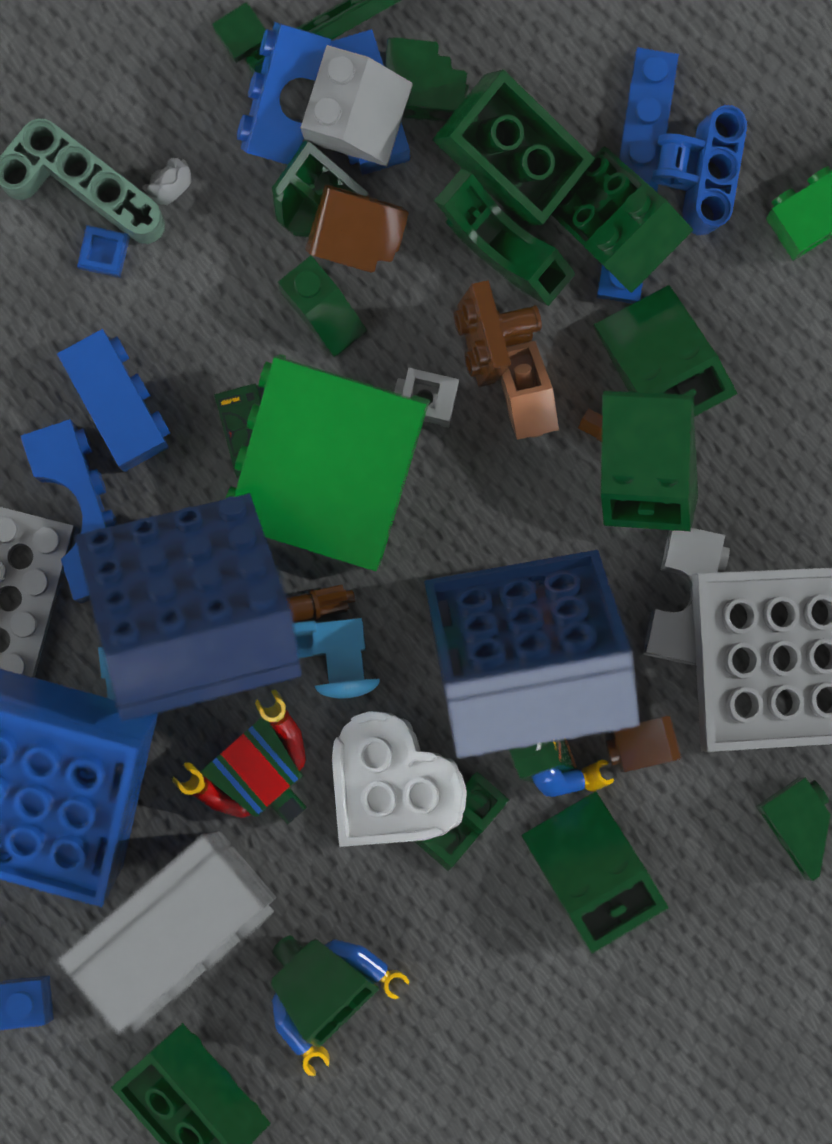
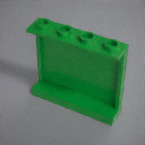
(328, 460)

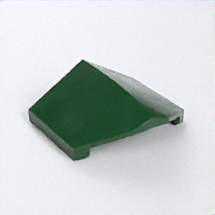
(301, 187)

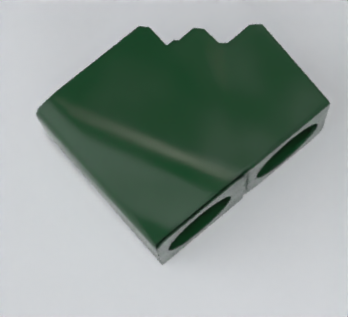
(433, 78)

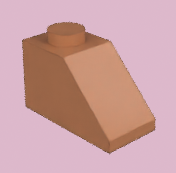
(529, 392)

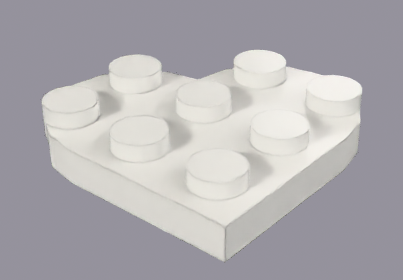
(389, 786)

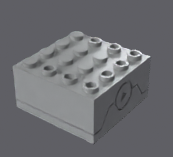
(169, 932)

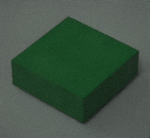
(240, 32)

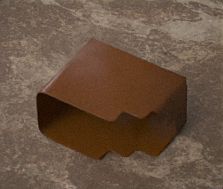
(356, 229)

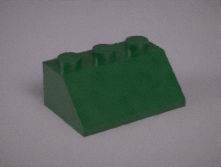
(188, 1095)

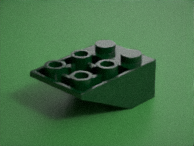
(621, 220)
(664, 351)
(648, 461)
(594, 872)

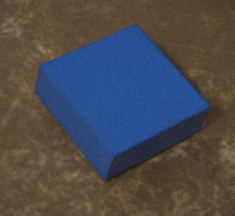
(103, 251)

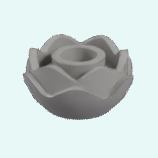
(169, 183)

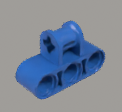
(685, 167)

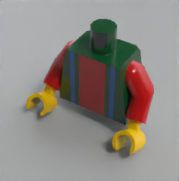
(255, 769)

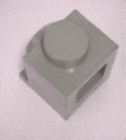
(441, 388)

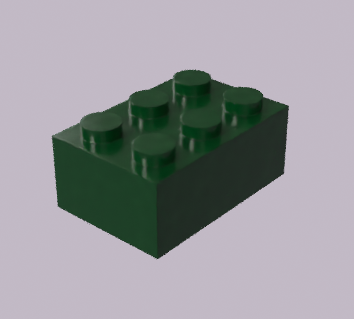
(513, 148)

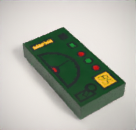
(234, 411)

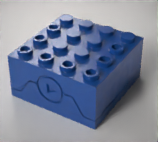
(67, 787)

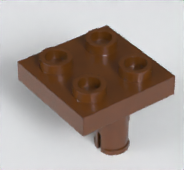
(491, 332)

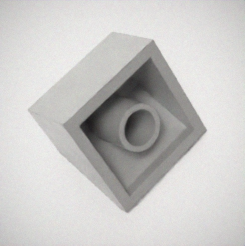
(355, 106)

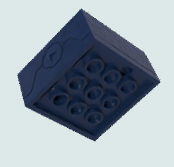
(188, 606)
(531, 653)

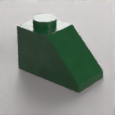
(321, 306)
(800, 823)

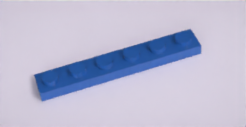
(644, 122)

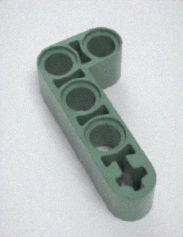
(88, 186)

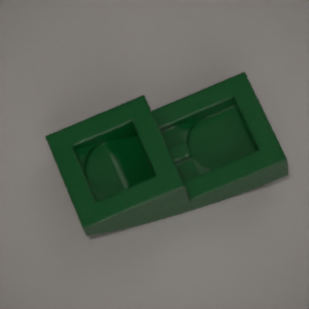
(481, 808)

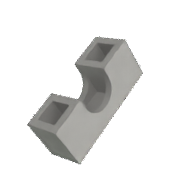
(686, 553)

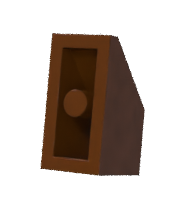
(643, 745)

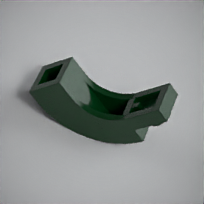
(500, 242)

